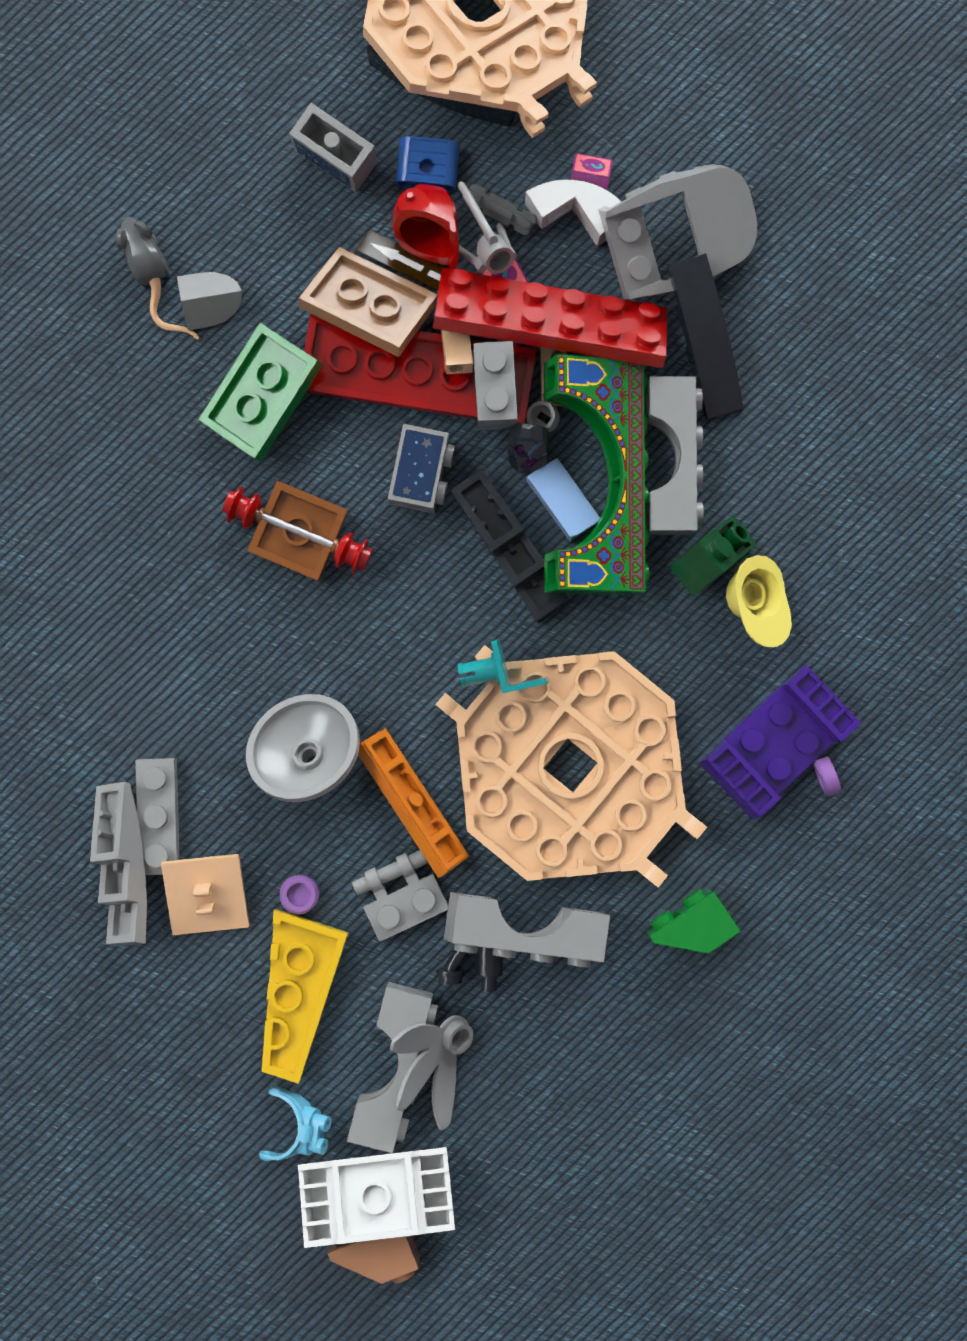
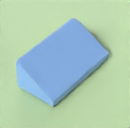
(563, 499)

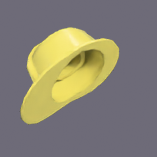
(760, 601)

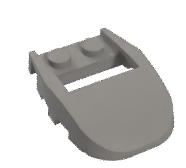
(718, 214)

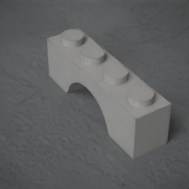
(673, 409)
(573, 934)
(375, 1117)

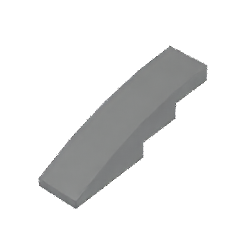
(120, 853)

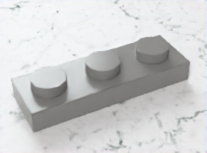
(158, 811)

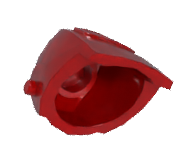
(427, 224)

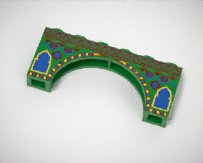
(611, 401)

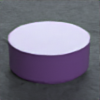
(827, 776)
(299, 894)

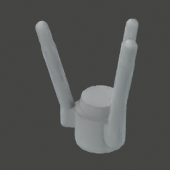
(492, 249)

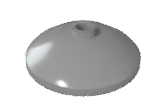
(294, 733)

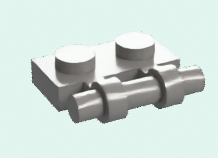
(405, 906)

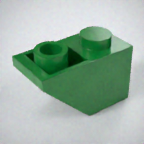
(697, 926)

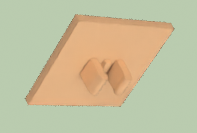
(205, 894)

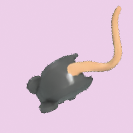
(146, 264)

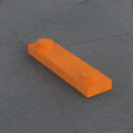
(412, 803)

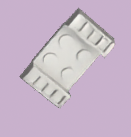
(375, 1197)

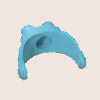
(311, 1127)

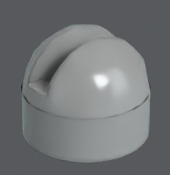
(549, 410)

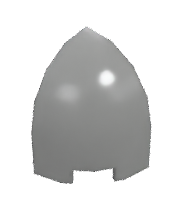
(208, 298)

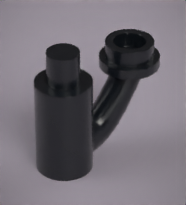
(487, 966)

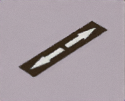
(396, 257)

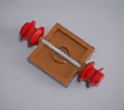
(297, 530)

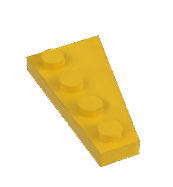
(300, 979)

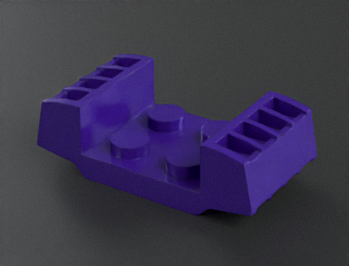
(779, 741)

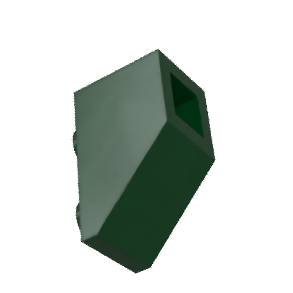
(713, 555)

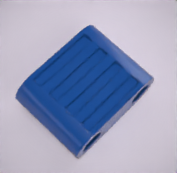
(427, 162)

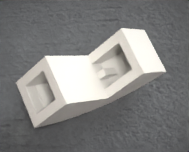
(559, 197)

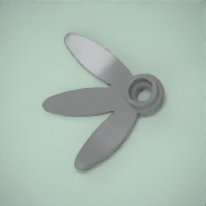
(440, 1053)

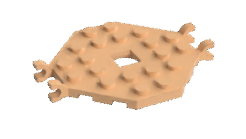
(485, 63)
(618, 806)

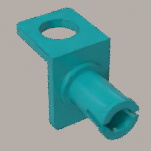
(494, 669)

